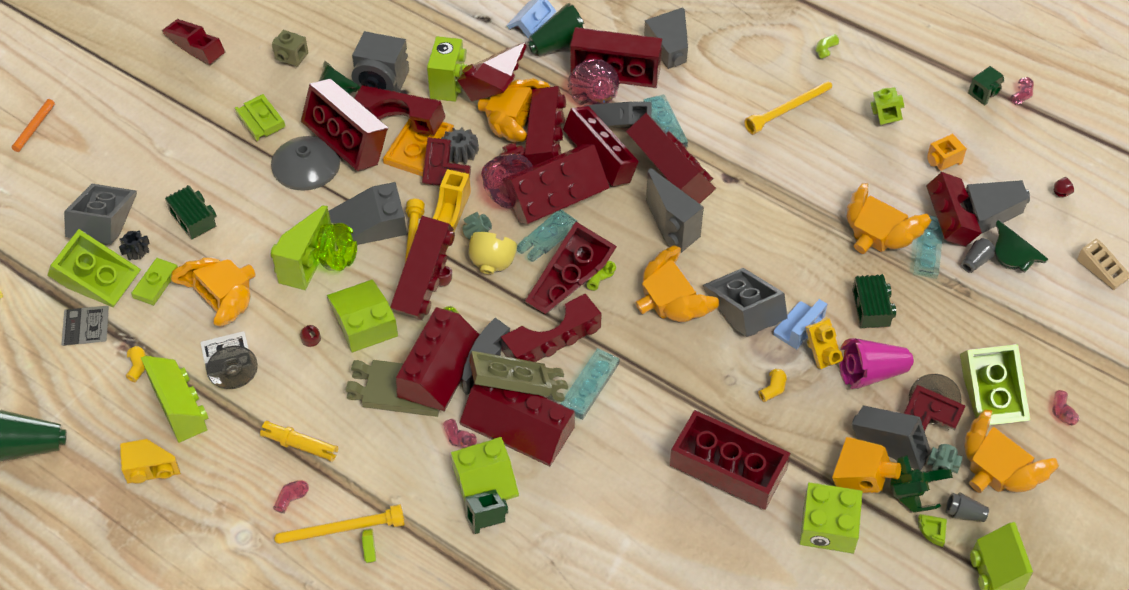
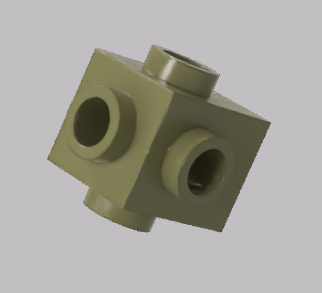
(290, 48)

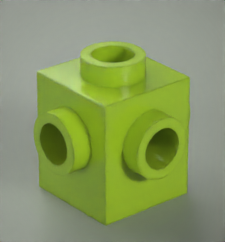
(887, 105)

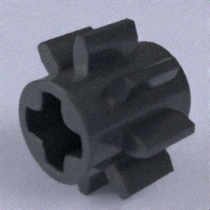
(134, 245)

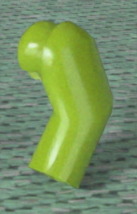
(824, 44)
(606, 272)

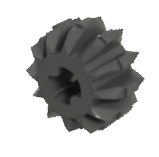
(463, 145)

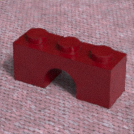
(955, 222)

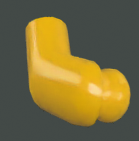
(135, 354)
(776, 387)

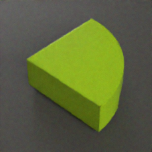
(933, 528)
(369, 545)

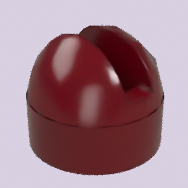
(1063, 187)
(445, 276)
(306, 338)

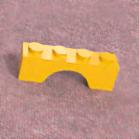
(452, 197)

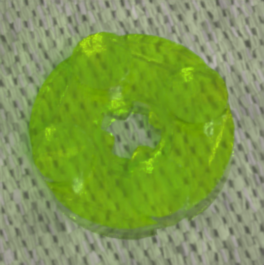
(325, 246)

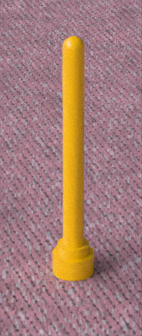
(756, 122)
(414, 210)
(392, 516)

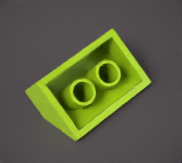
(176, 397)

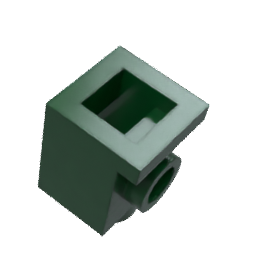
(986, 85)
(485, 510)

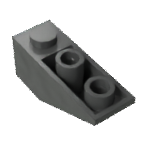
(621, 113)

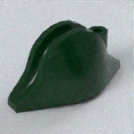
(341, 80)
(1014, 251)

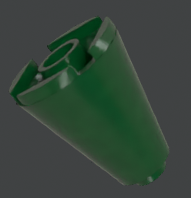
(556, 32)
(28, 436)

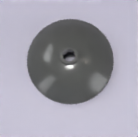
(305, 163)

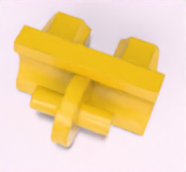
(823, 343)

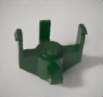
(914, 484)

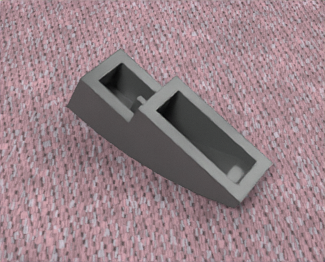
(487, 342)

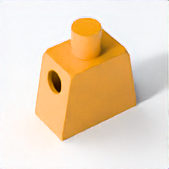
(864, 466)

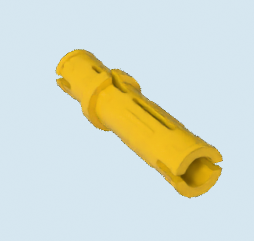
(288, 437)

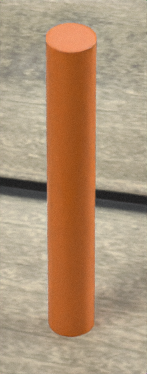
(33, 125)

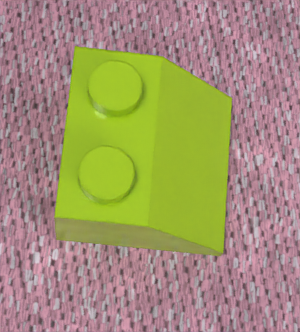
(485, 469)
(1001, 560)

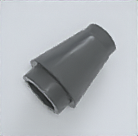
(979, 253)
(966, 508)

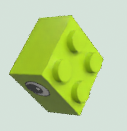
(446, 68)
(831, 518)

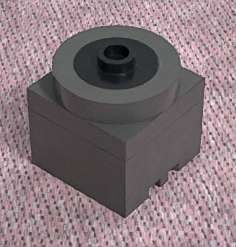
(380, 62)

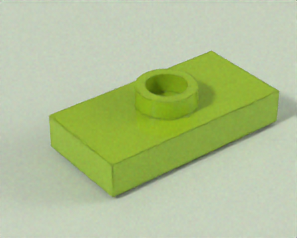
(154, 281)

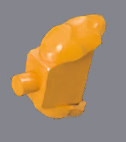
(511, 109)
(880, 224)
(220, 284)
(671, 292)
(1001, 461)

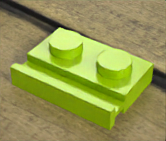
(260, 117)

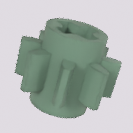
(476, 223)
(945, 457)

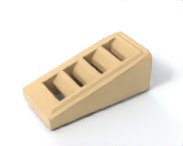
(1102, 253)

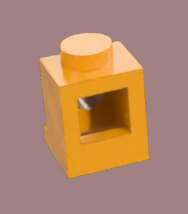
(942, 154)

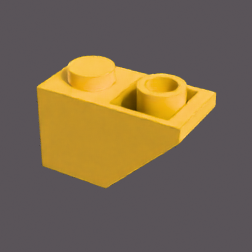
(146, 461)

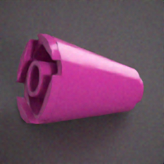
(872, 362)

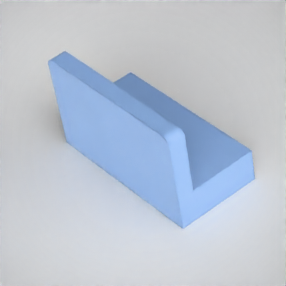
(532, 16)
(793, 329)

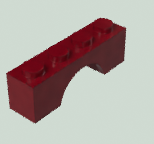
(423, 112)
(580, 320)

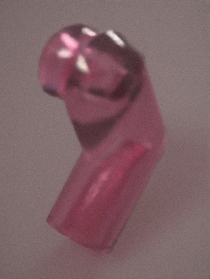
(1025, 92)
(1063, 410)
(458, 437)
(290, 493)

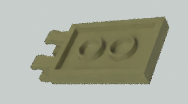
(516, 375)
(382, 389)

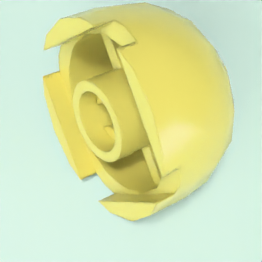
(491, 253)

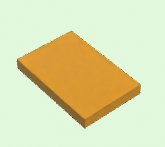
(410, 148)

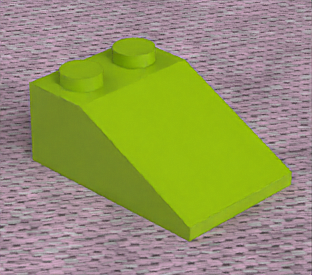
(295, 248)
(93, 269)
(363, 315)
(996, 383)

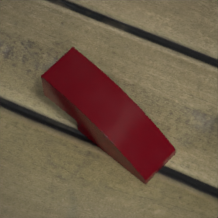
(194, 40)

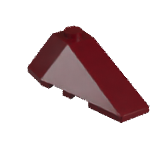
(492, 74)
(574, 263)

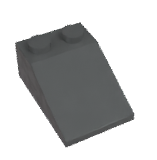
(674, 211)
(99, 212)
(372, 214)
(748, 301)

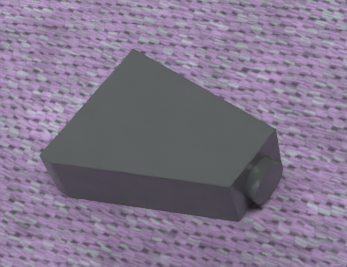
(673, 30)
(996, 202)
(895, 431)

